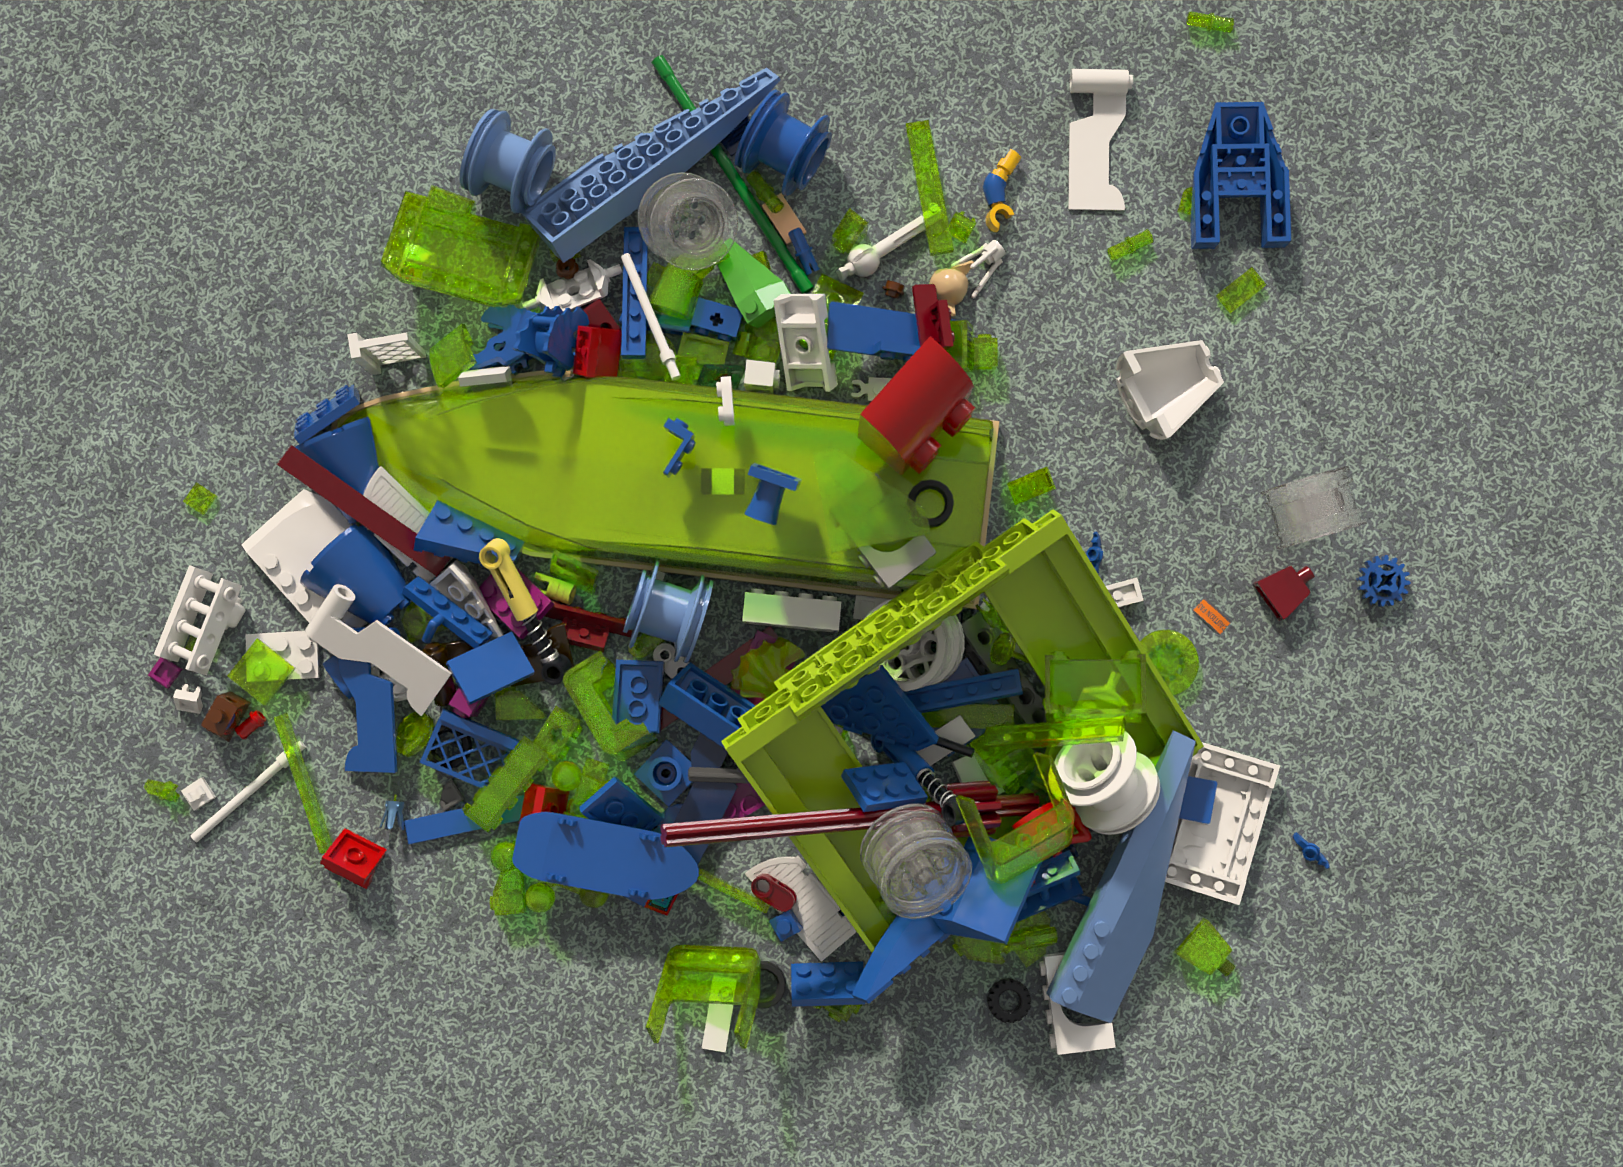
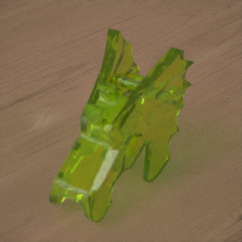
(763, 667)

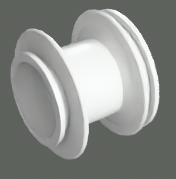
(1109, 784)

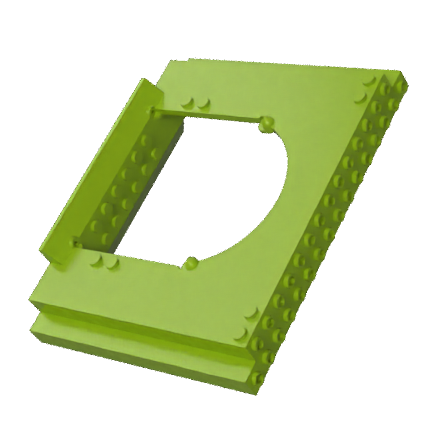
(1048, 604)

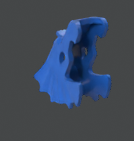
(509, 320)
(551, 338)

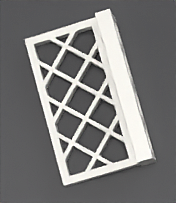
(383, 350)

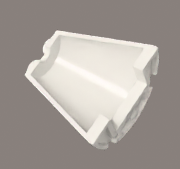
(1166, 384)

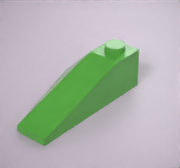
(751, 286)

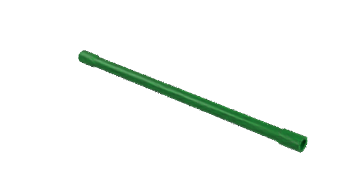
(797, 274)

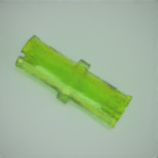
(765, 192)

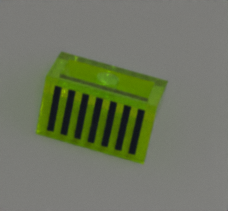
(962, 345)

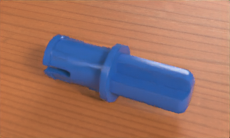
(803, 250)

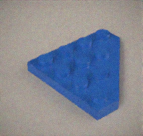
(880, 709)

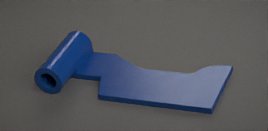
(374, 717)

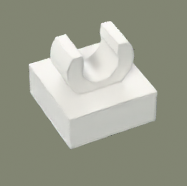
(187, 700)
(198, 793)

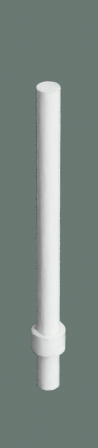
(667, 355)
(243, 795)

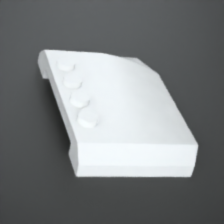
(291, 542)
(1219, 854)

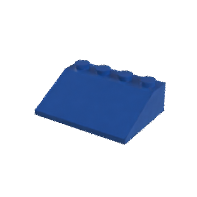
(985, 907)

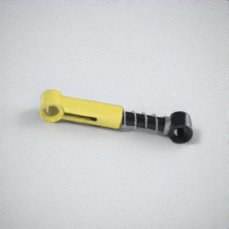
(523, 607)

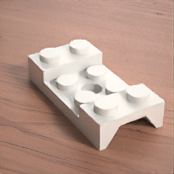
(803, 318)

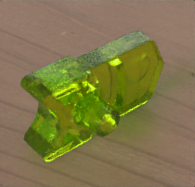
(163, 790)

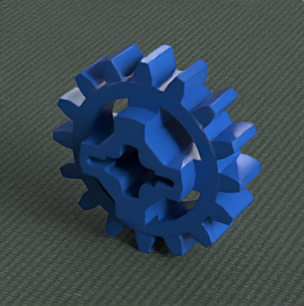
(1390, 589)

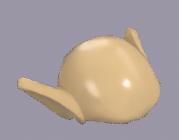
(952, 284)

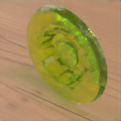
(1167, 660)

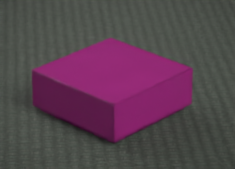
(165, 672)

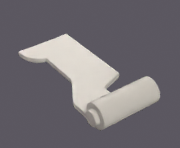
(1091, 137)
(377, 646)

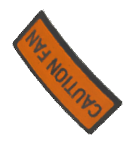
(1212, 616)

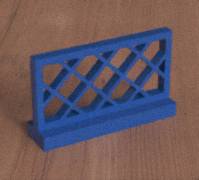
(472, 729)

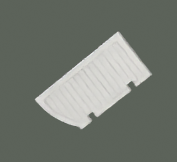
(400, 504)
(815, 908)

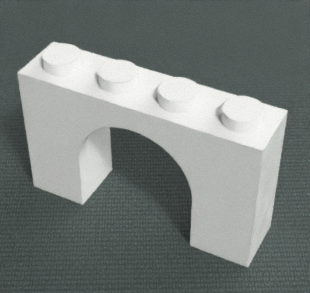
(1067, 1034)

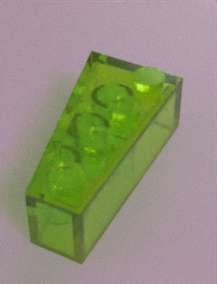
(506, 784)

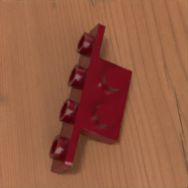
(932, 316)
(586, 627)

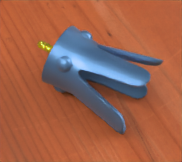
(392, 808)

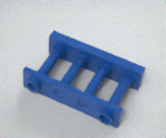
(1053, 885)

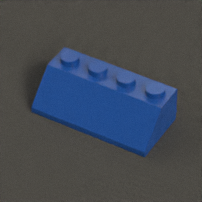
(704, 703)

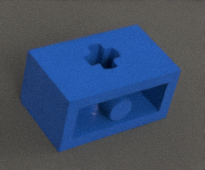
(708, 310)

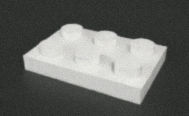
(294, 648)

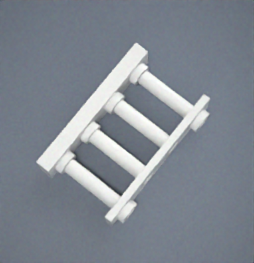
(183, 615)

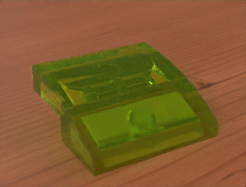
(451, 356)
(574, 572)

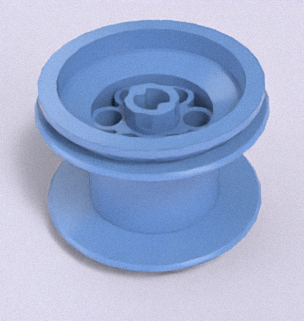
(507, 160)
(668, 612)

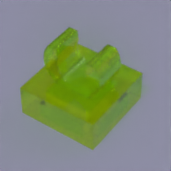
(961, 226)

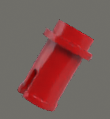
(248, 726)

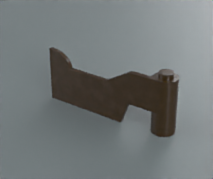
(446, 651)

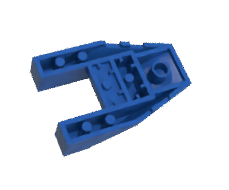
(1240, 162)

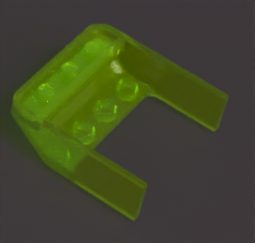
(1031, 841)
(710, 977)

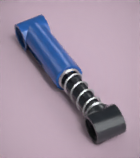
(924, 774)

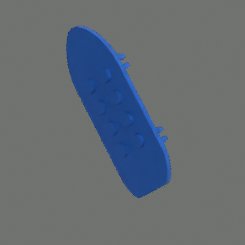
(601, 857)

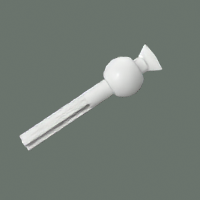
(864, 259)

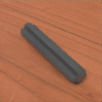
(722, 775)

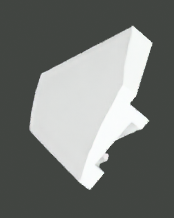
(485, 376)

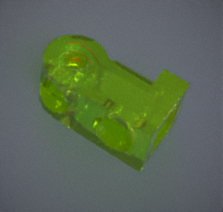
(644, 645)

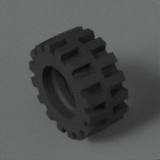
(1006, 1015)

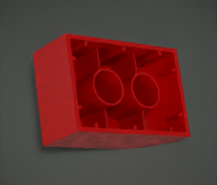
(915, 407)

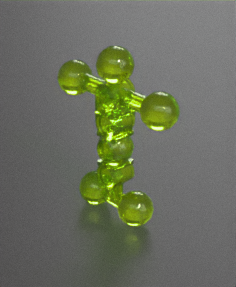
(540, 895)

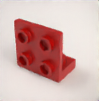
(597, 351)

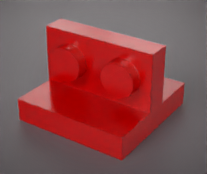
(544, 799)
(353, 858)

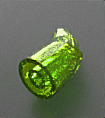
(678, 290)

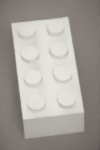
(791, 612)

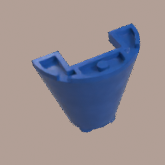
(347, 454)
(364, 567)

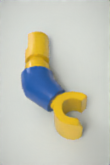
(995, 186)

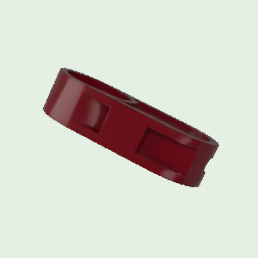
(779, 894)

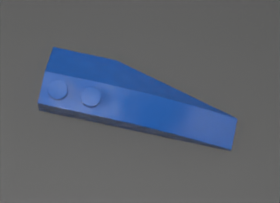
(897, 948)

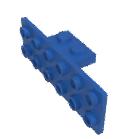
(872, 331)

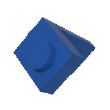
(680, 430)

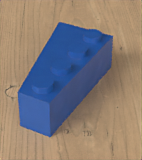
(460, 535)

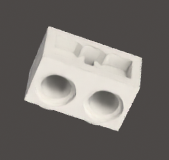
(761, 377)

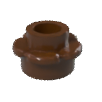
(561, 268)
(893, 289)

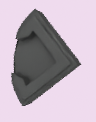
(450, 795)

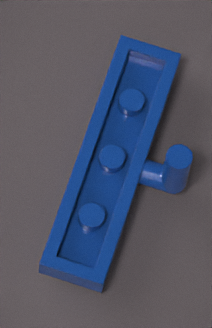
(445, 613)

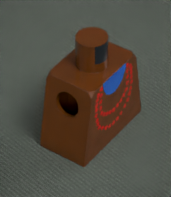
(225, 715)

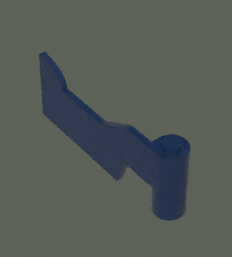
(705, 799)

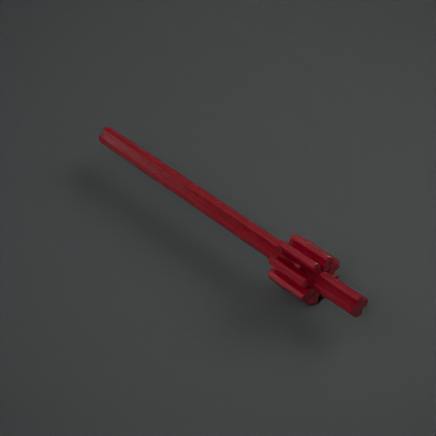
(985, 796)

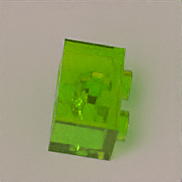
(558, 720)

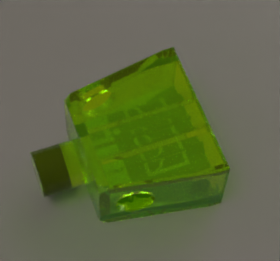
(1206, 949)

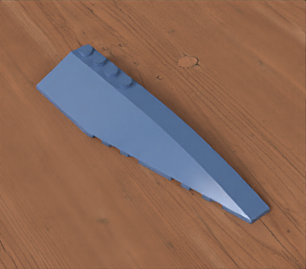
(613, 185)
(1126, 901)

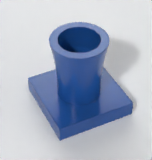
(769, 493)
(670, 758)

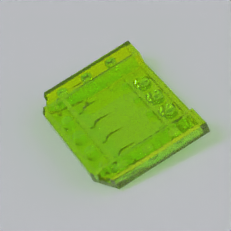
(460, 253)

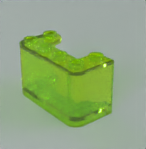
(585, 686)

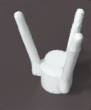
(990, 254)

